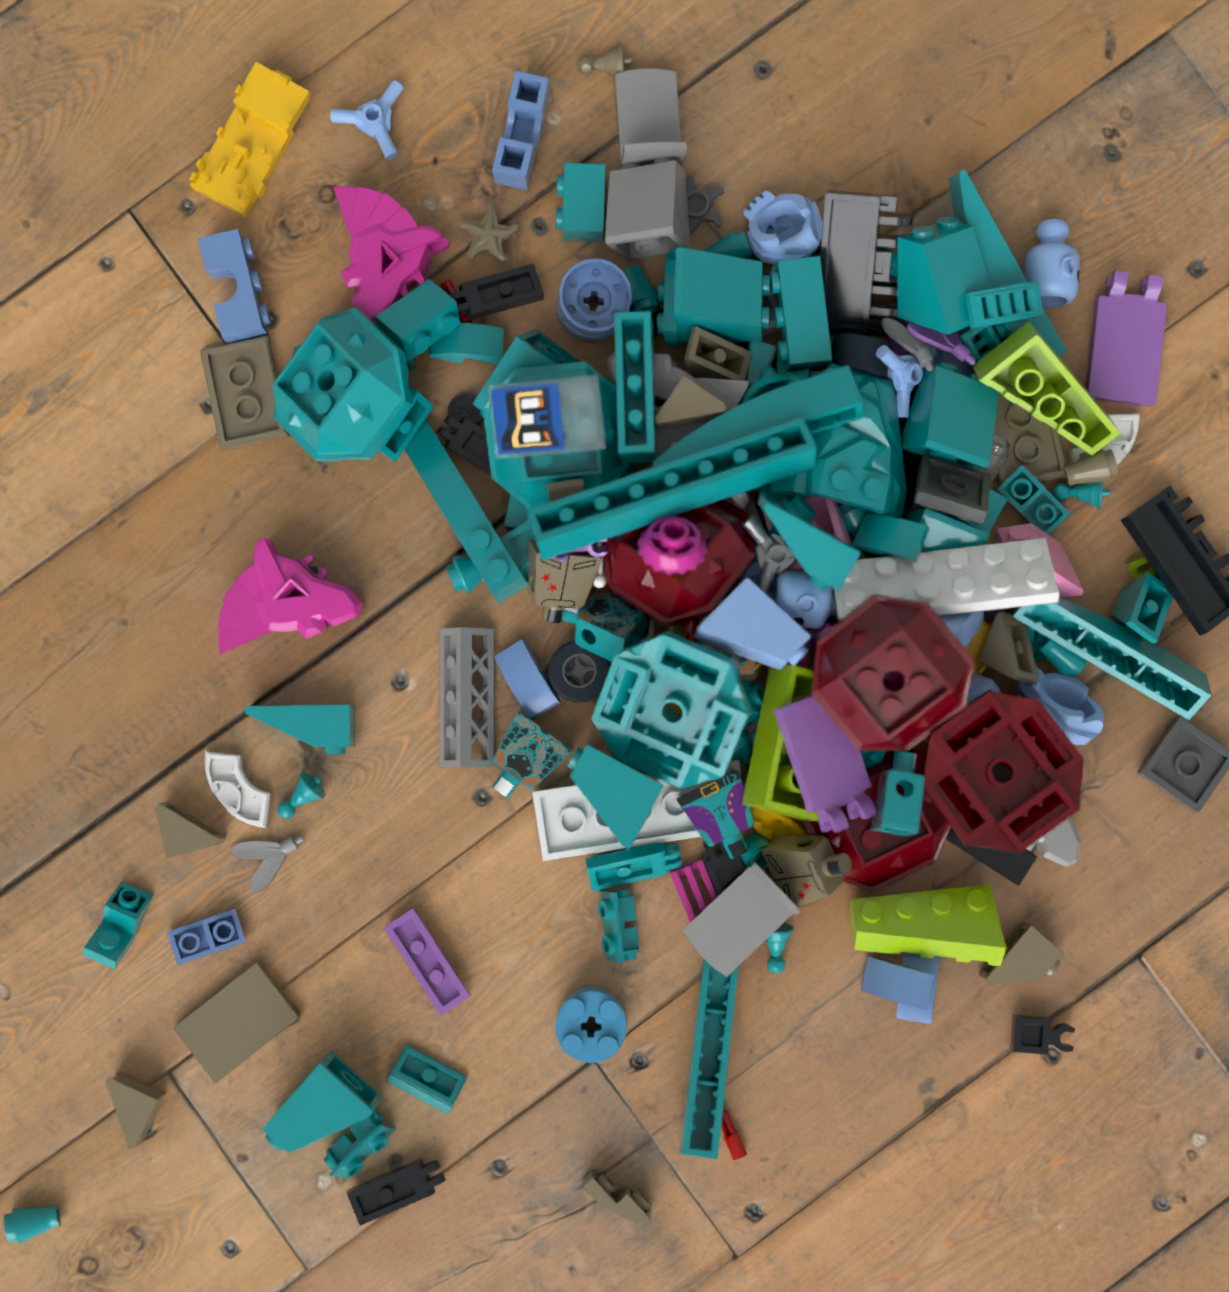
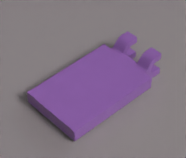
(1127, 342)
(824, 764)

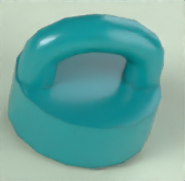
(756, 844)

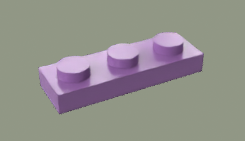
(427, 961)

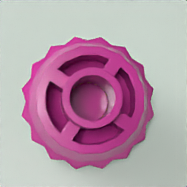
(672, 545)

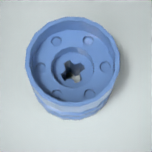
(593, 280)

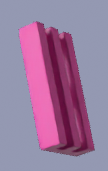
(706, 879)

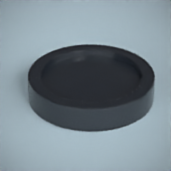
(463, 406)

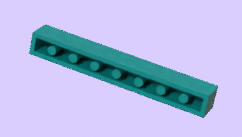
(672, 488)

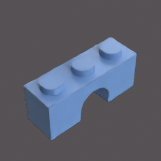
(523, 130)
(230, 256)

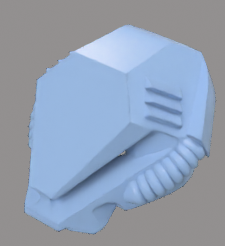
(783, 227)
(1067, 704)

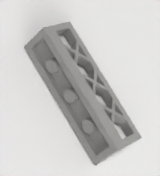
(460, 697)

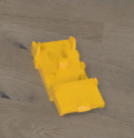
(251, 140)

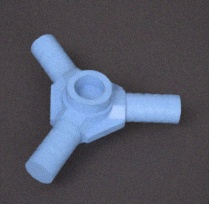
(374, 118)
(904, 372)

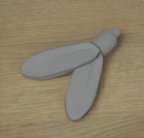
(909, 342)
(273, 855)

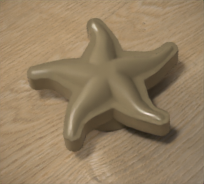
(488, 235)

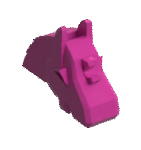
(386, 248)
(260, 604)

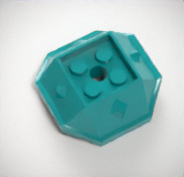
(343, 389)
(528, 475)
(653, 738)

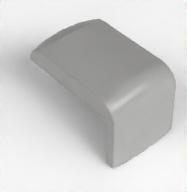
(648, 116)
(739, 920)

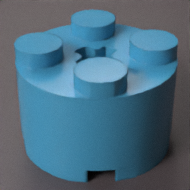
(605, 1038)

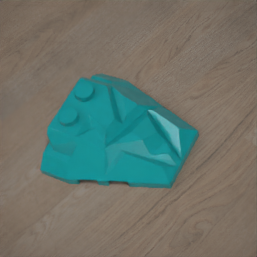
(860, 459)

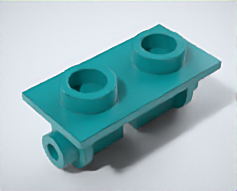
(615, 909)
(348, 1157)

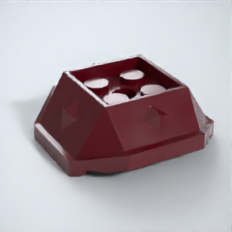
(696, 592)
(882, 638)
(1041, 765)
(881, 856)

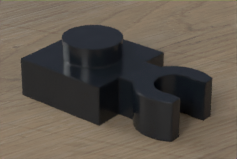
(1034, 1035)

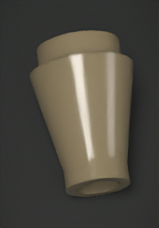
(1092, 469)

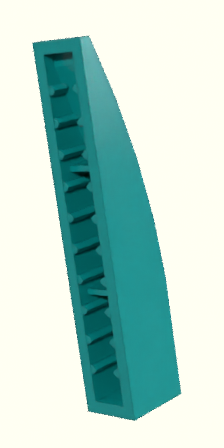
(997, 256)
(821, 400)
(464, 514)
(1120, 654)
(708, 1064)

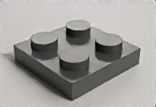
(952, 488)
(1186, 764)

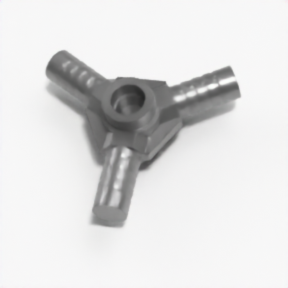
(771, 552)

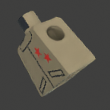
(560, 583)
(805, 866)

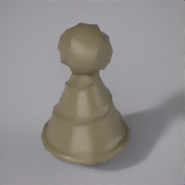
(610, 62)

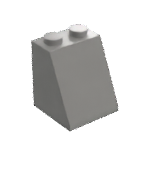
(647, 210)

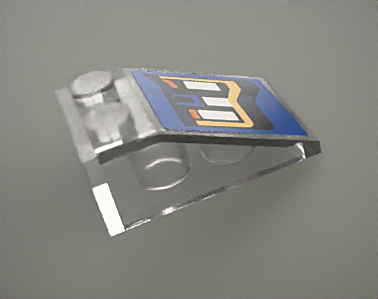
(546, 416)

